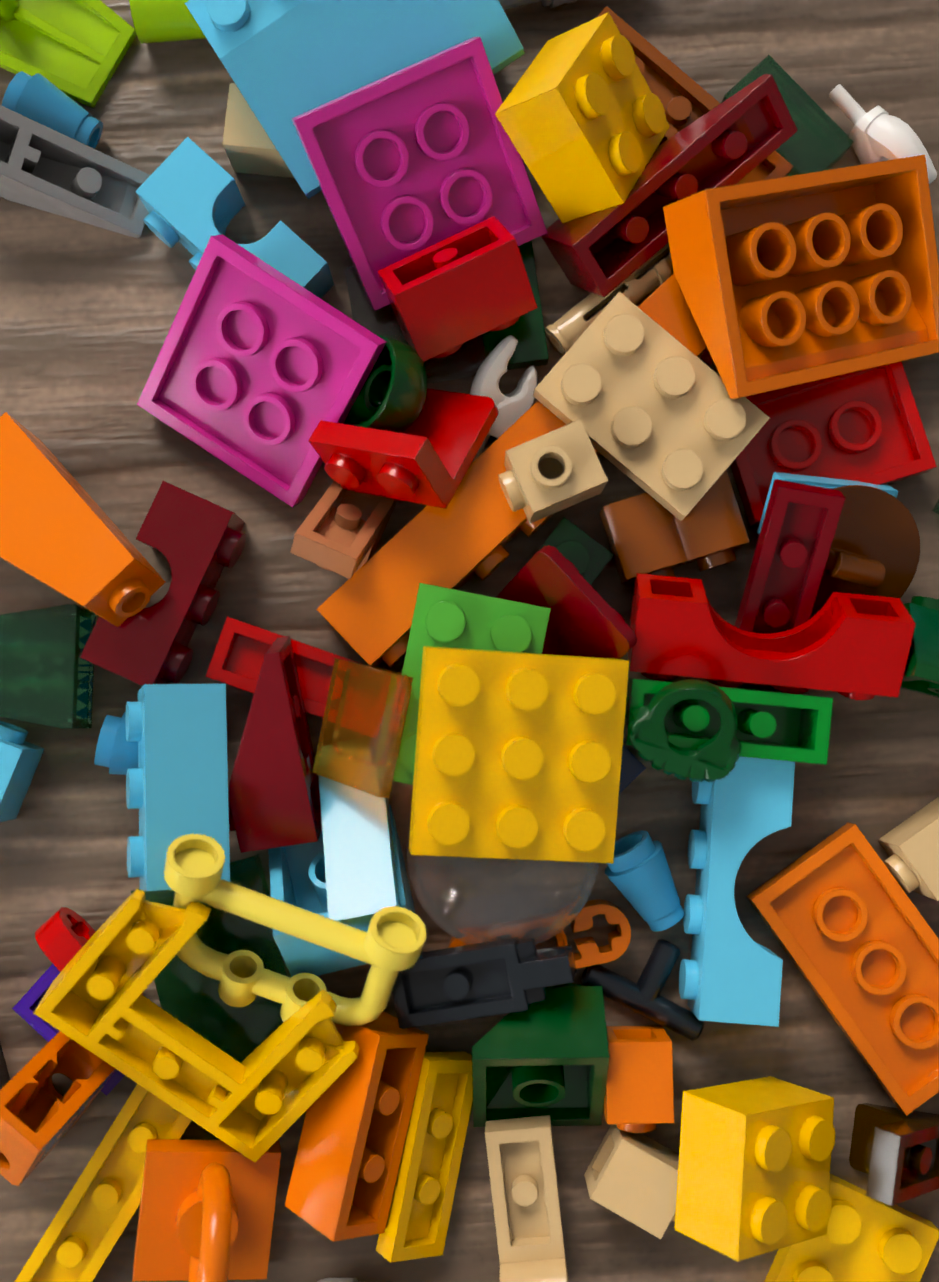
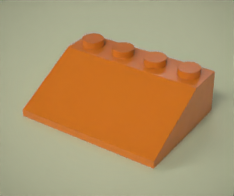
(810, 273)

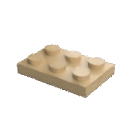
(650, 406)

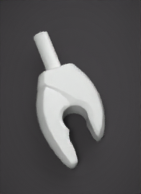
(878, 134)
(510, 405)

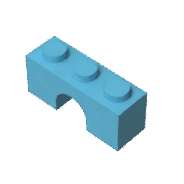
(197, 198)

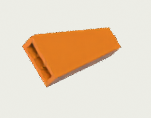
(62, 533)

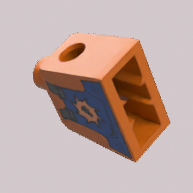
(38, 1116)

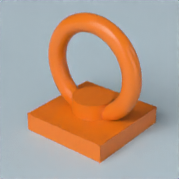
(205, 1212)

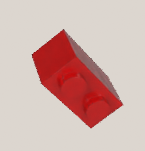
(459, 289)

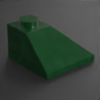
(545, 1061)

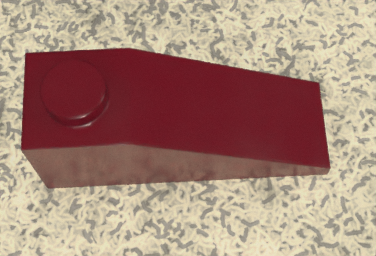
(273, 780)

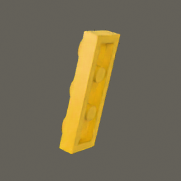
(430, 1159)

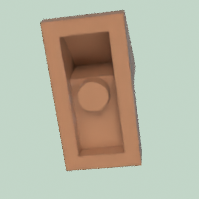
(343, 529)

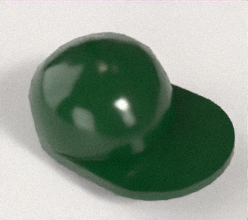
(392, 391)

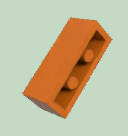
(358, 1133)

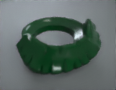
(708, 762)

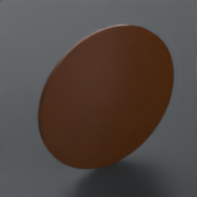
(872, 547)

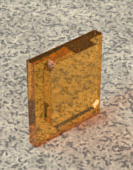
(363, 726)

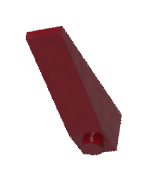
(707, 154)

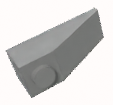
(67, 177)

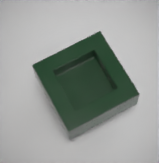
(579, 549)

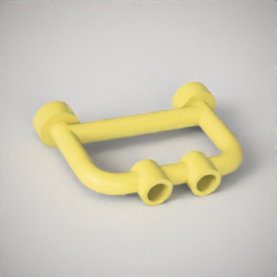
(390, 944)

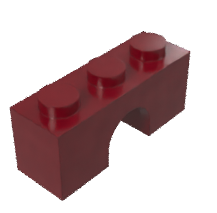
(198, 544)

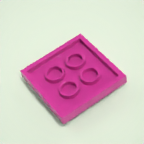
(418, 161)
(257, 369)

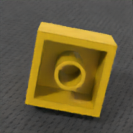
(584, 119)
(754, 1166)

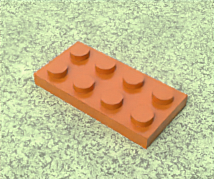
(863, 957)

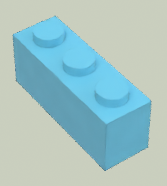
(178, 774)

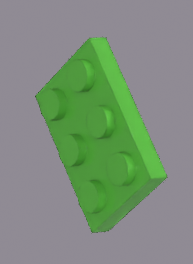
(466, 622)

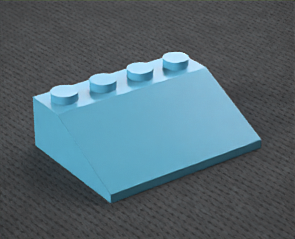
(314, 51)

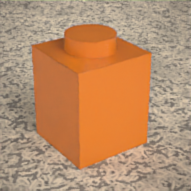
(639, 1078)

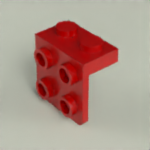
(412, 465)

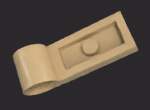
(526, 1200)

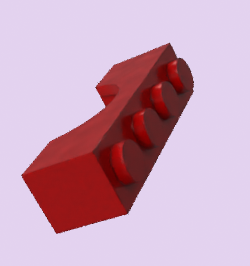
(847, 647)

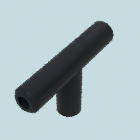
(645, 994)

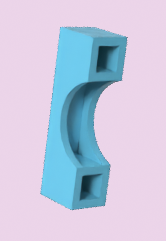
(728, 971)

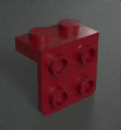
(579, 617)

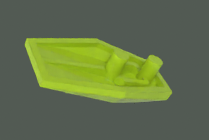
(65, 41)

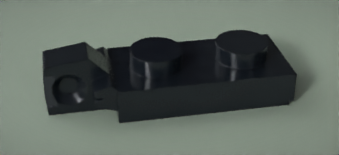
(479, 980)

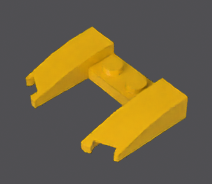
(243, 1103)

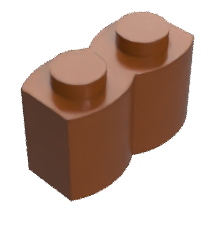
(654, 541)

